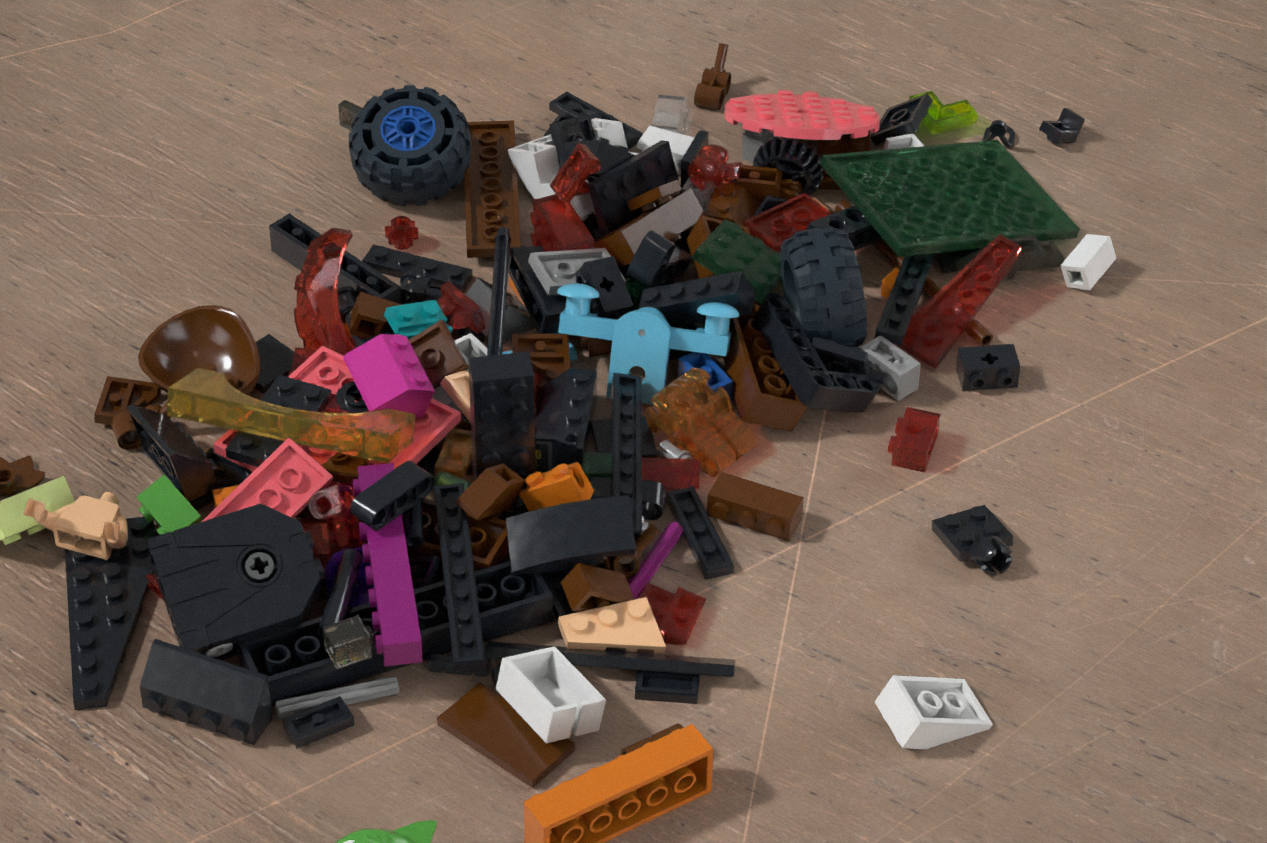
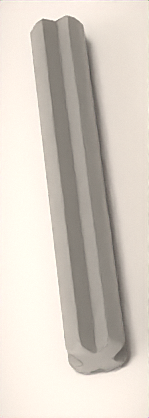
(350, 694)

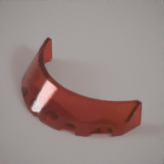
(317, 307)

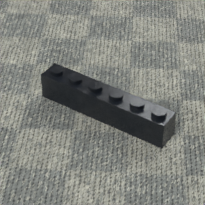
(292, 238)

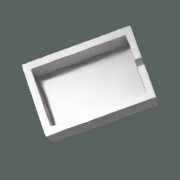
(550, 694)

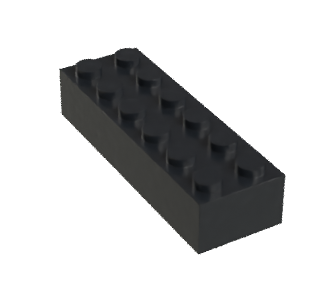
(502, 414)

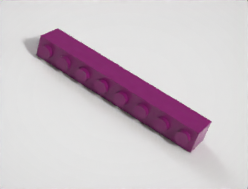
(391, 581)

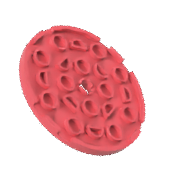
(802, 115)

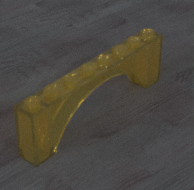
(211, 400)

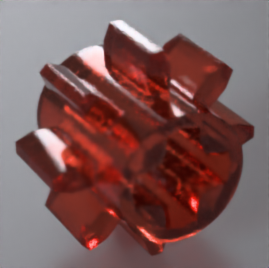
(401, 232)

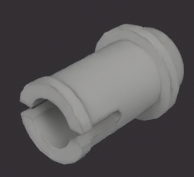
(672, 451)

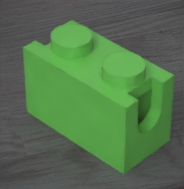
(167, 507)

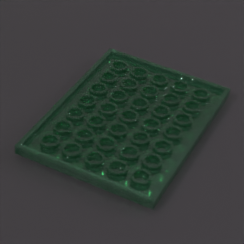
(947, 196)

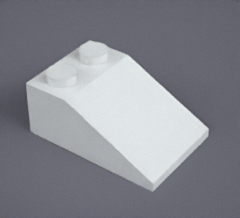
(930, 710)

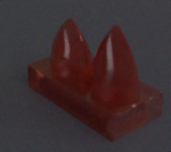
(572, 176)
(464, 310)

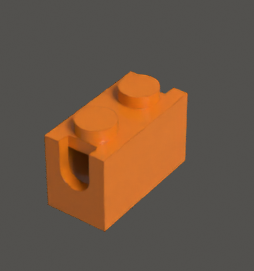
(556, 487)

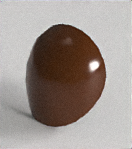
(204, 339)

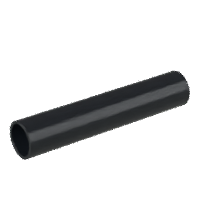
(341, 588)

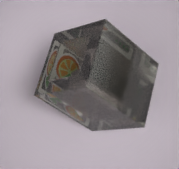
(348, 641)

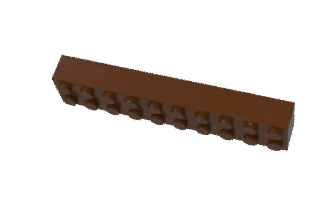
(757, 378)

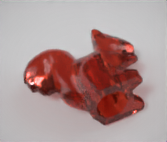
(713, 167)

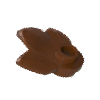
(18, 475)

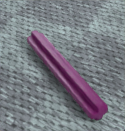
(655, 558)

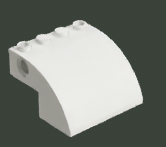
(538, 163)

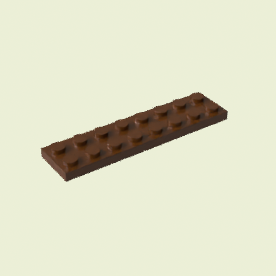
(490, 188)

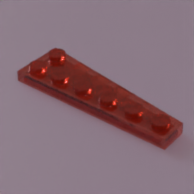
(952, 309)

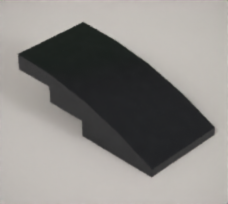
(570, 534)

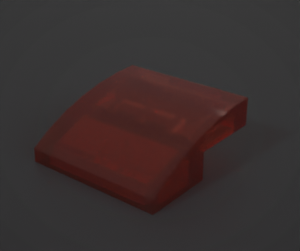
(673, 612)

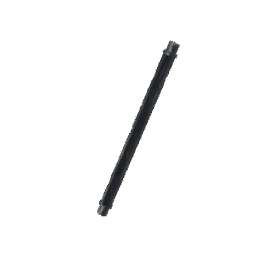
(499, 292)

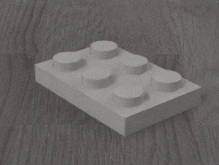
(560, 267)

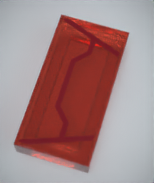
(672, 471)

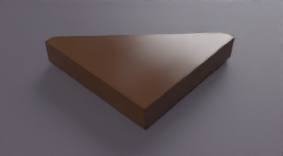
(344, 467)

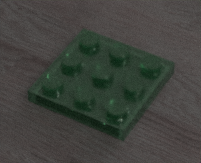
(734, 250)

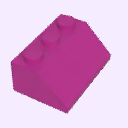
(390, 375)

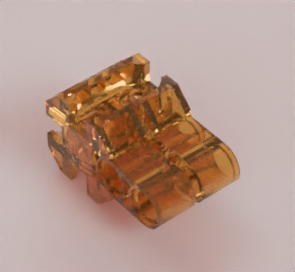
(700, 422)

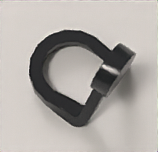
(999, 128)

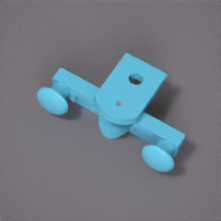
(644, 336)

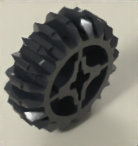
(793, 161)

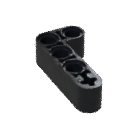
(657, 261)

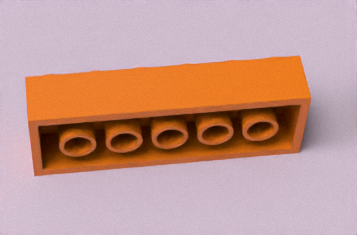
(623, 791)

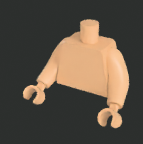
(86, 525)

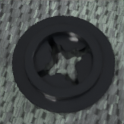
(346, 399)

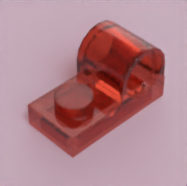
(345, 524)

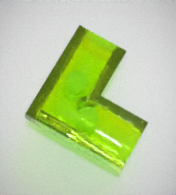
(948, 116)

